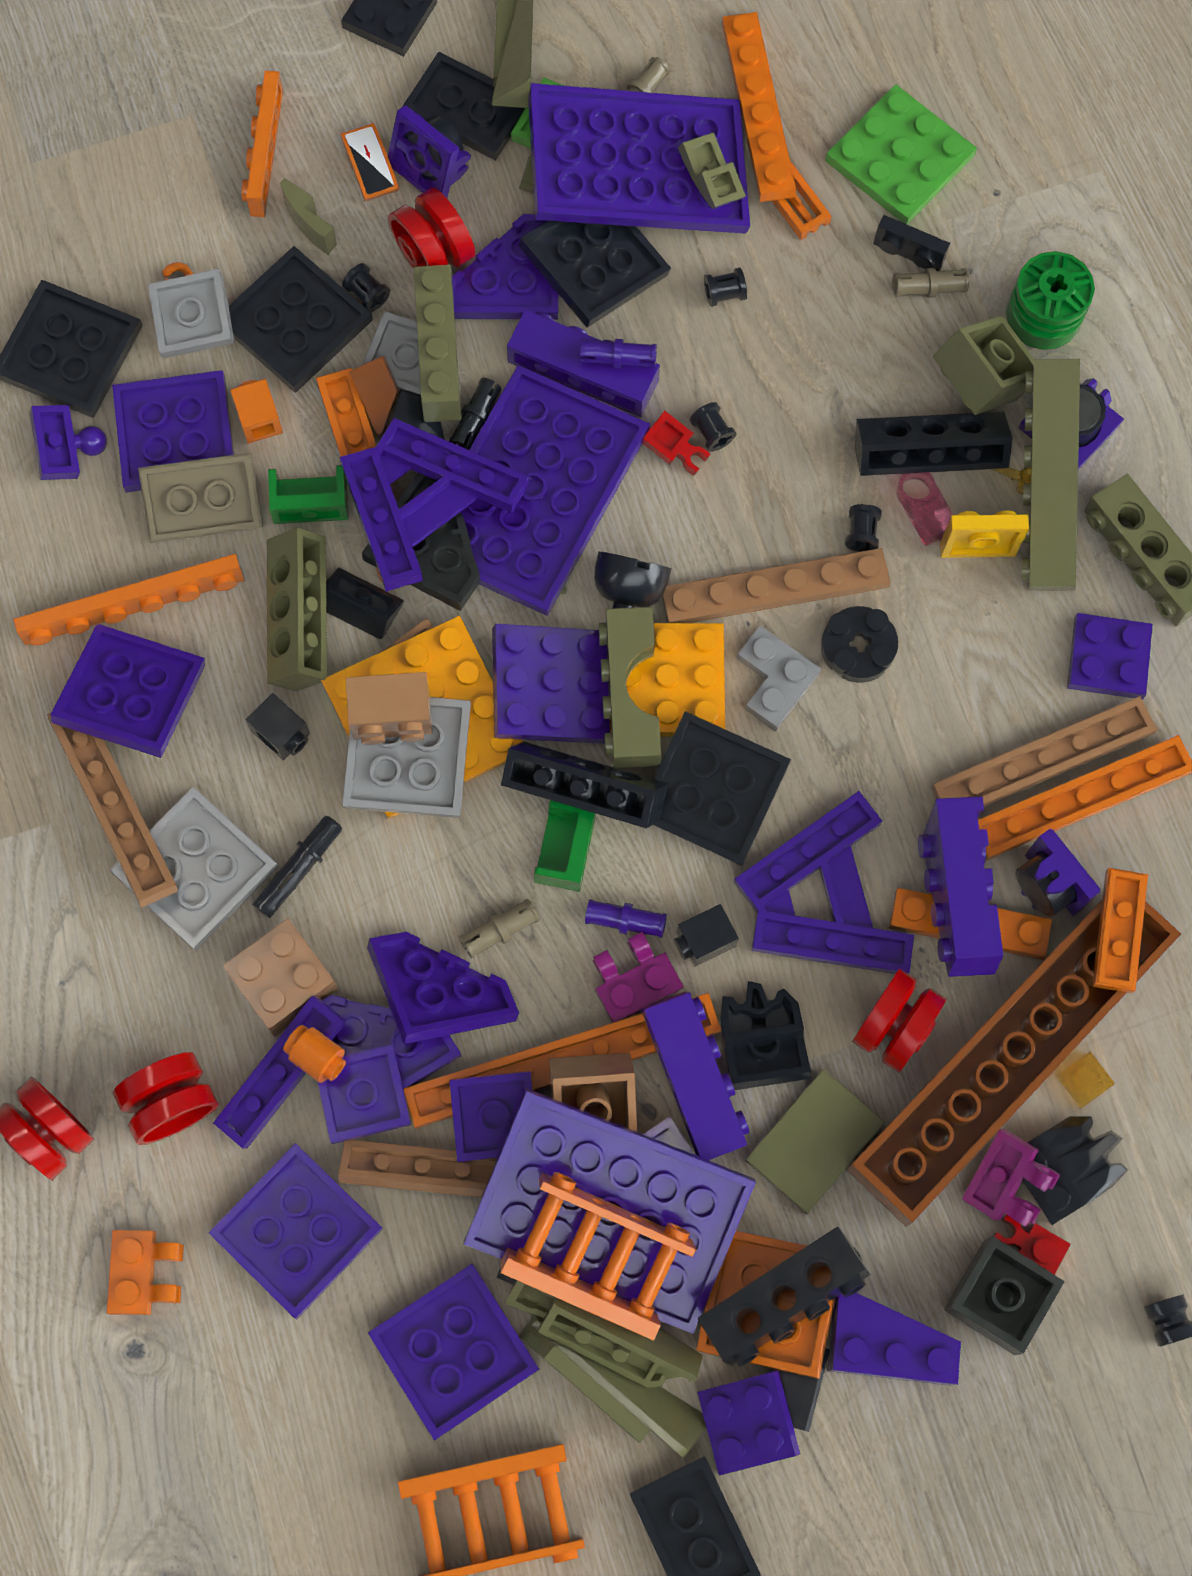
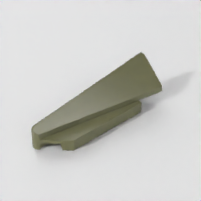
(513, 53)
(606, 1342)
(622, 1399)

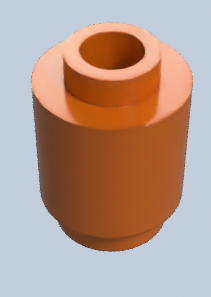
(315, 1053)

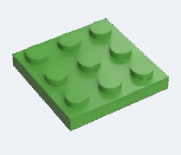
(900, 154)

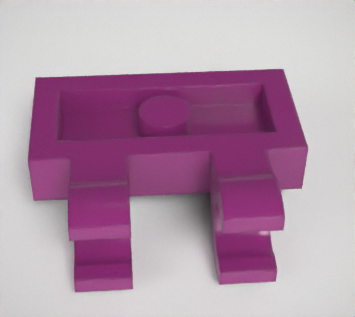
(640, 986)
(1001, 1174)

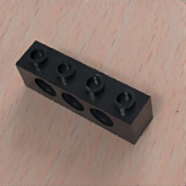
(933, 443)
(584, 784)
(725, 1320)

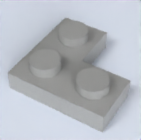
(786, 676)

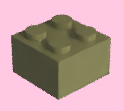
(986, 364)

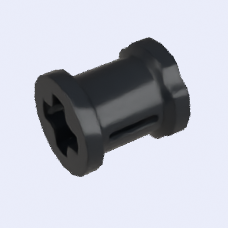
(366, 287)
(725, 287)
(712, 426)
(863, 527)

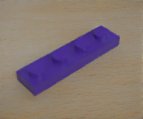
(273, 1078)

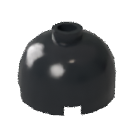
(629, 580)

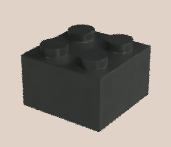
(1004, 1296)

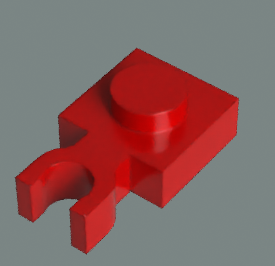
(670, 440)
(1036, 1244)

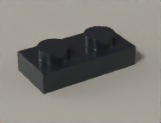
(911, 243)

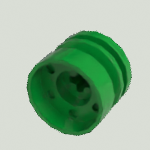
(1044, 317)

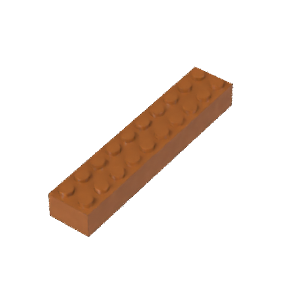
(997, 1070)

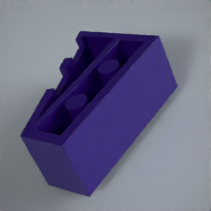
(889, 1345)

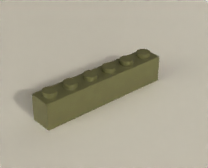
(1054, 474)

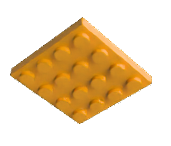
(452, 673)

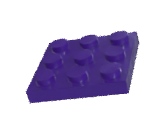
(171, 422)
(548, 684)
(128, 690)
(295, 1231)
(453, 1351)

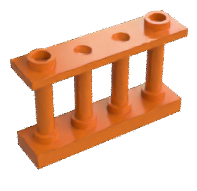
(601, 1296)
(505, 1475)

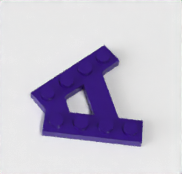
(459, 482)
(851, 936)

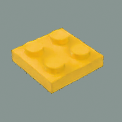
(984, 535)

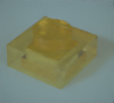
(1085, 1080)

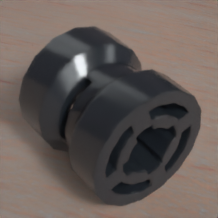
(1170, 1320)

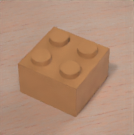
(389, 707)
(280, 976)
(597, 1085)

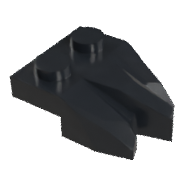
(763, 1039)
(1081, 1166)

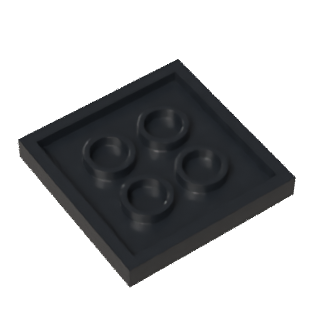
(594, 264)
(296, 319)
(68, 348)
(717, 787)

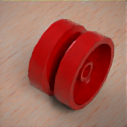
(431, 232)
(903, 1023)
(165, 1098)
(45, 1124)

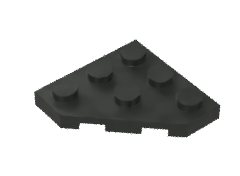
(443, 556)

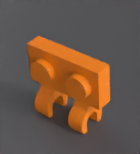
(132, 1272)

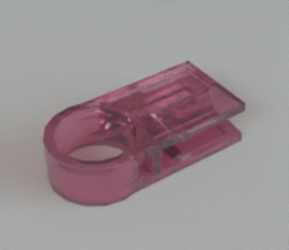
(927, 514)

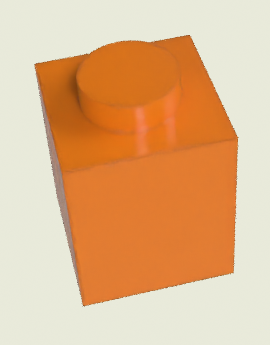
(256, 410)

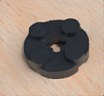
(871, 626)

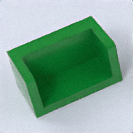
(308, 498)
(565, 847)

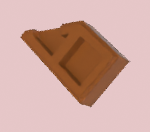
(377, 391)

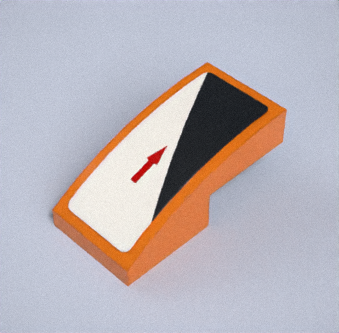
(369, 162)

